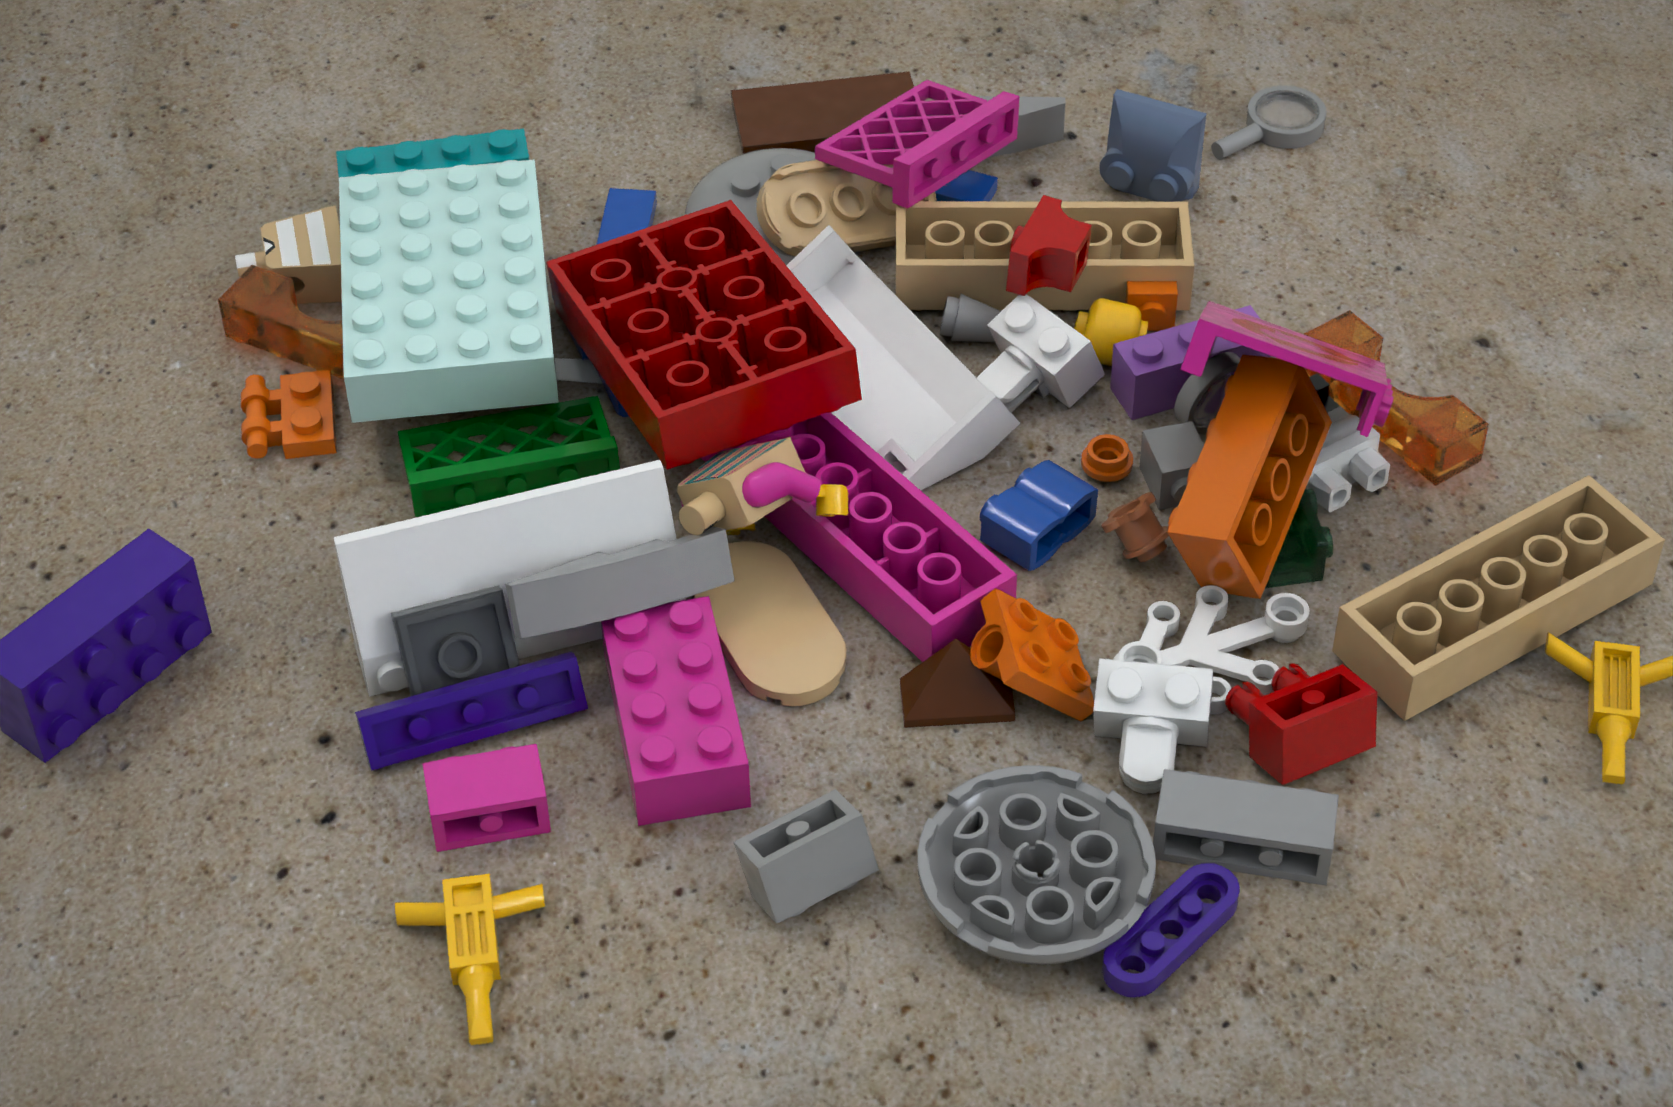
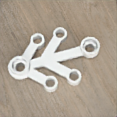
(1283, 621)

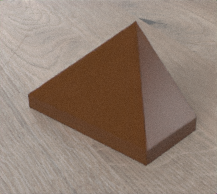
(953, 692)

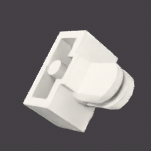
(1038, 356)
(1151, 713)

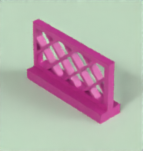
(967, 135)

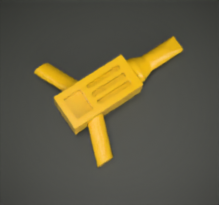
(1613, 693)
(472, 941)

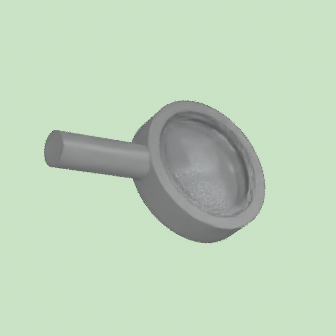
(1279, 118)
(1203, 395)

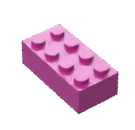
(676, 712)

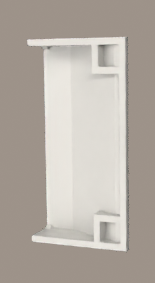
(916, 395)
(489, 547)

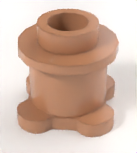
(1138, 528)

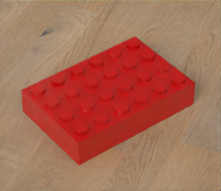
(703, 333)

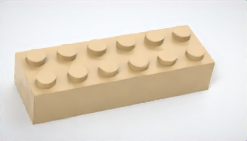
(967, 244)
(1496, 596)

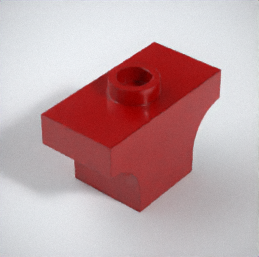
(1048, 250)

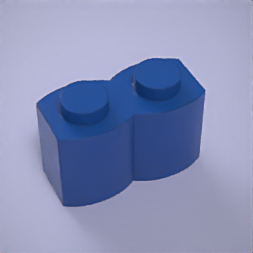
(1038, 514)

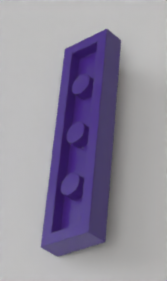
(471, 710)

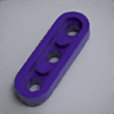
(1177, 913)

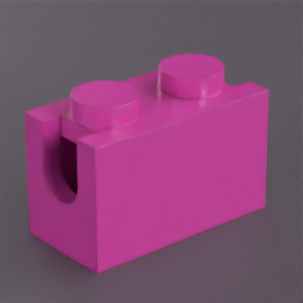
(486, 797)

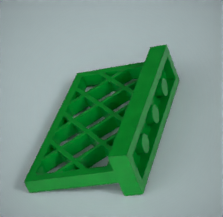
(490, 473)

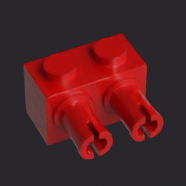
(1306, 720)

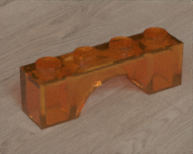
(265, 314)
(1429, 433)

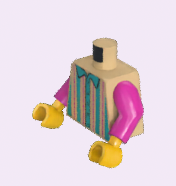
(749, 483)

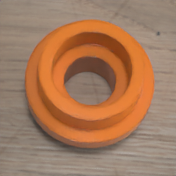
(1107, 458)

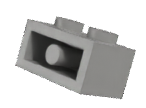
(806, 856)

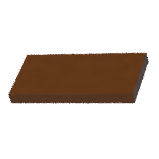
(810, 111)

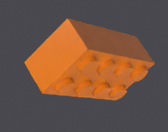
(1250, 475)

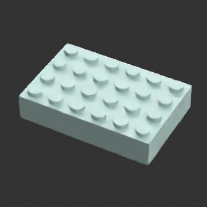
(444, 291)

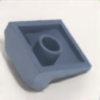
(1153, 148)

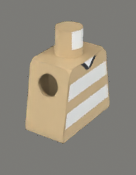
(305, 251)

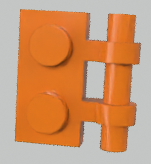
(305, 411)

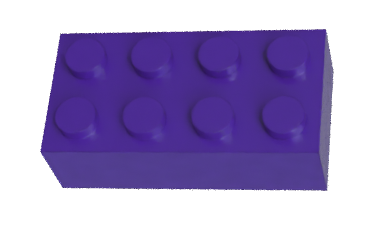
(99, 644)

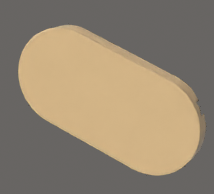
(814, 194)
(776, 628)

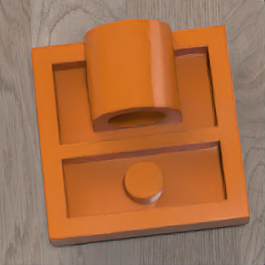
(1033, 654)

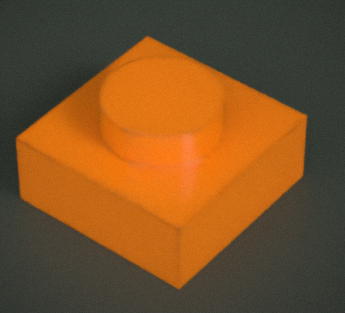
(1156, 302)

